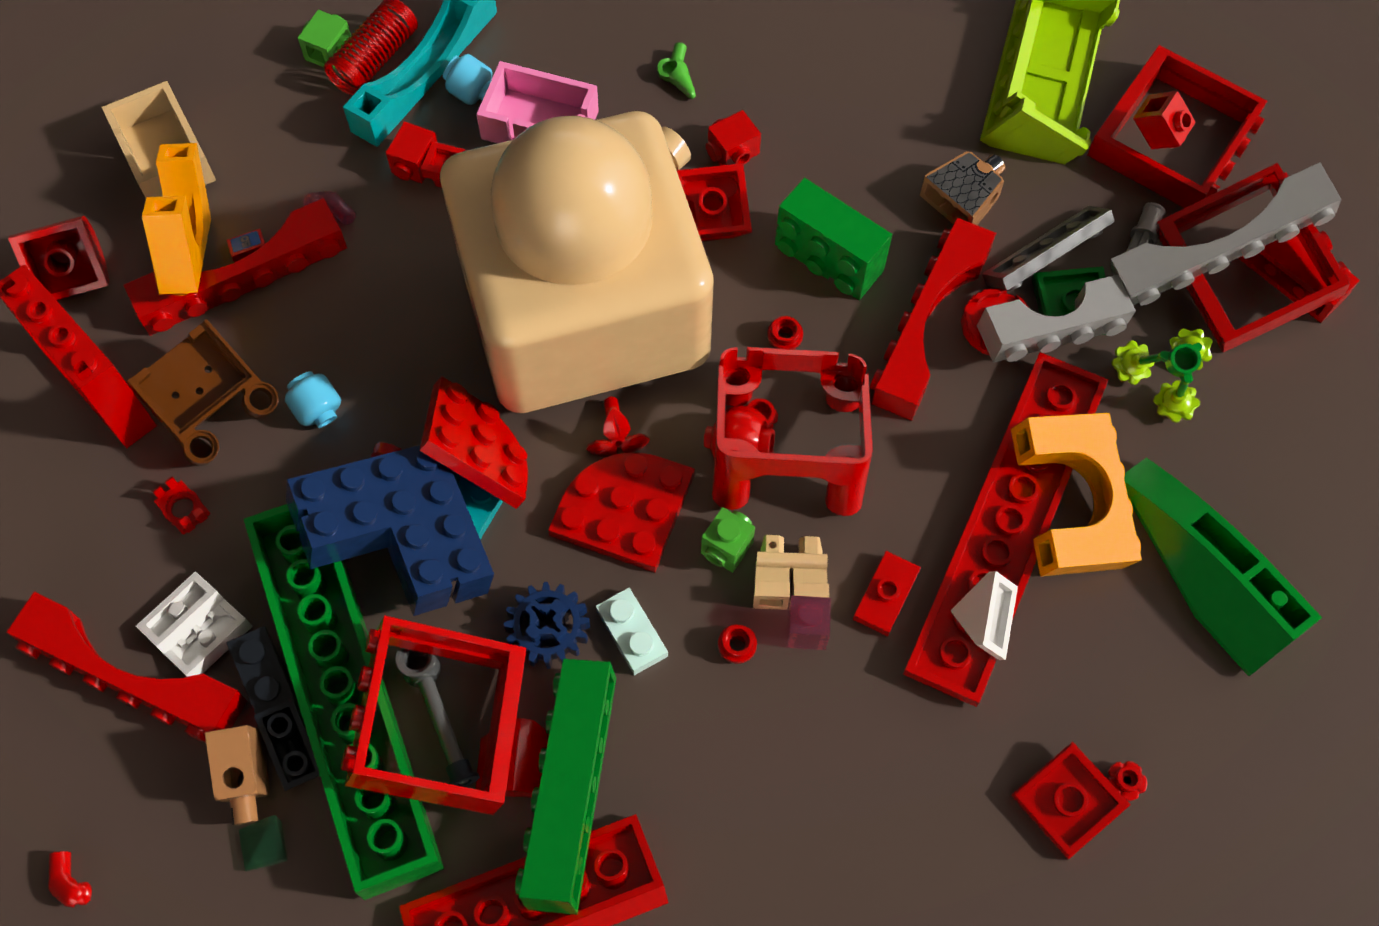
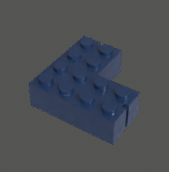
(399, 505)

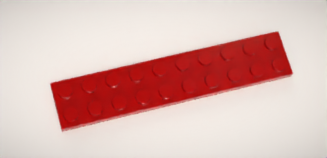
(999, 535)

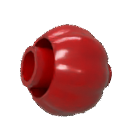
(743, 424)

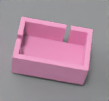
(527, 96)

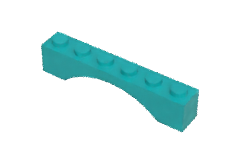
(385, 102)

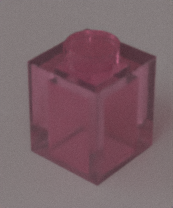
(808, 622)

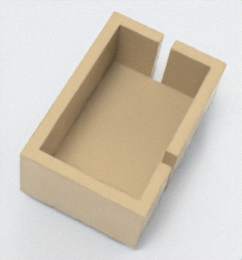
(143, 124)

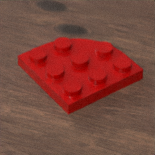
(474, 442)
(624, 507)

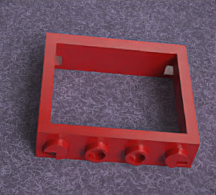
(1199, 84)
(1314, 242)
(75, 356)
(455, 646)

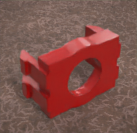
(179, 491)

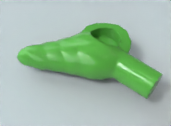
(676, 71)

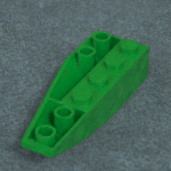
(1218, 570)

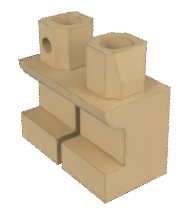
(775, 567)

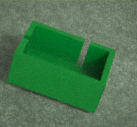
(832, 239)

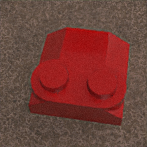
(717, 200)

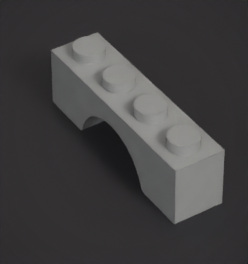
(1015, 330)

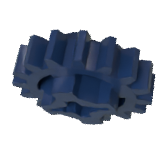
(557, 612)

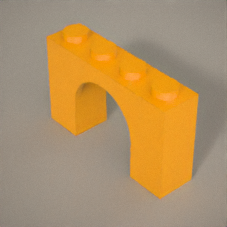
(178, 220)
(1090, 448)

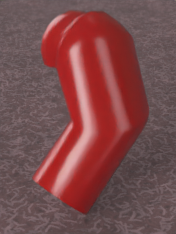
(63, 885)

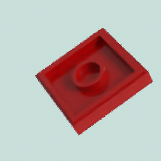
(1070, 800)

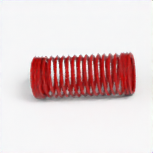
(377, 46)

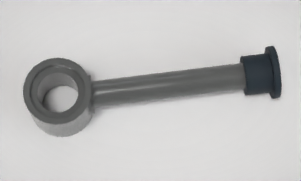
(458, 768)

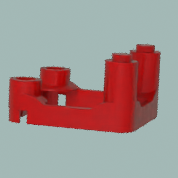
(740, 461)

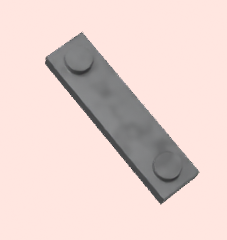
(1048, 247)

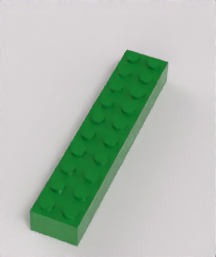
(324, 644)

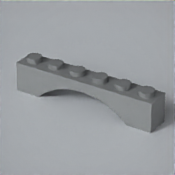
(1300, 201)

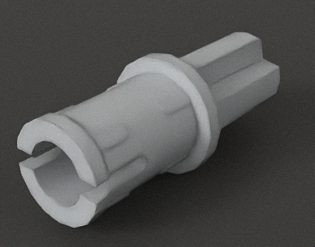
(1146, 228)

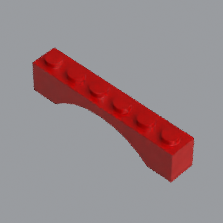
(302, 240)
(907, 373)
(60, 635)

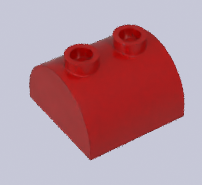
(63, 257)

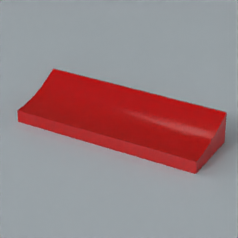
(616, 886)

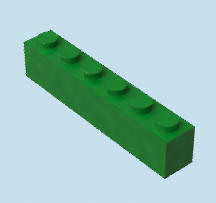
(567, 788)

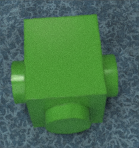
(323, 37)
(728, 539)

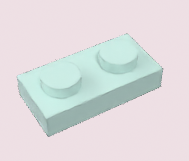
(632, 631)

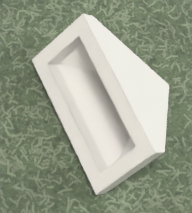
(988, 613)

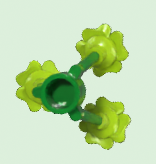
(1185, 357)

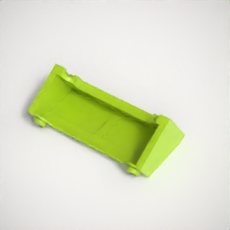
(1046, 78)

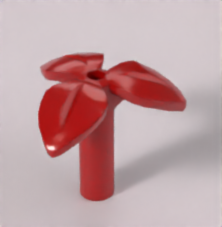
(616, 430)

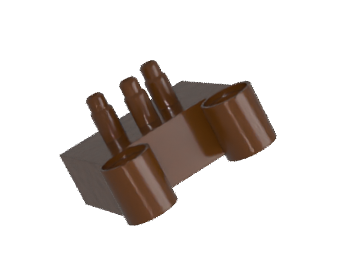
(183, 373)

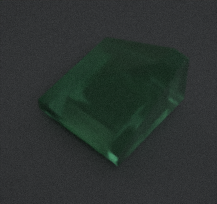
(263, 843)

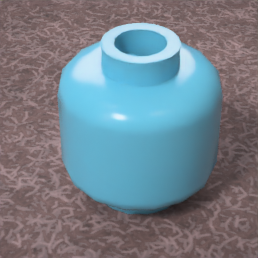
(467, 78)
(312, 399)

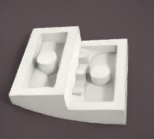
(193, 625)

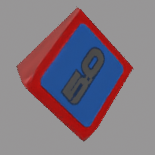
(245, 244)

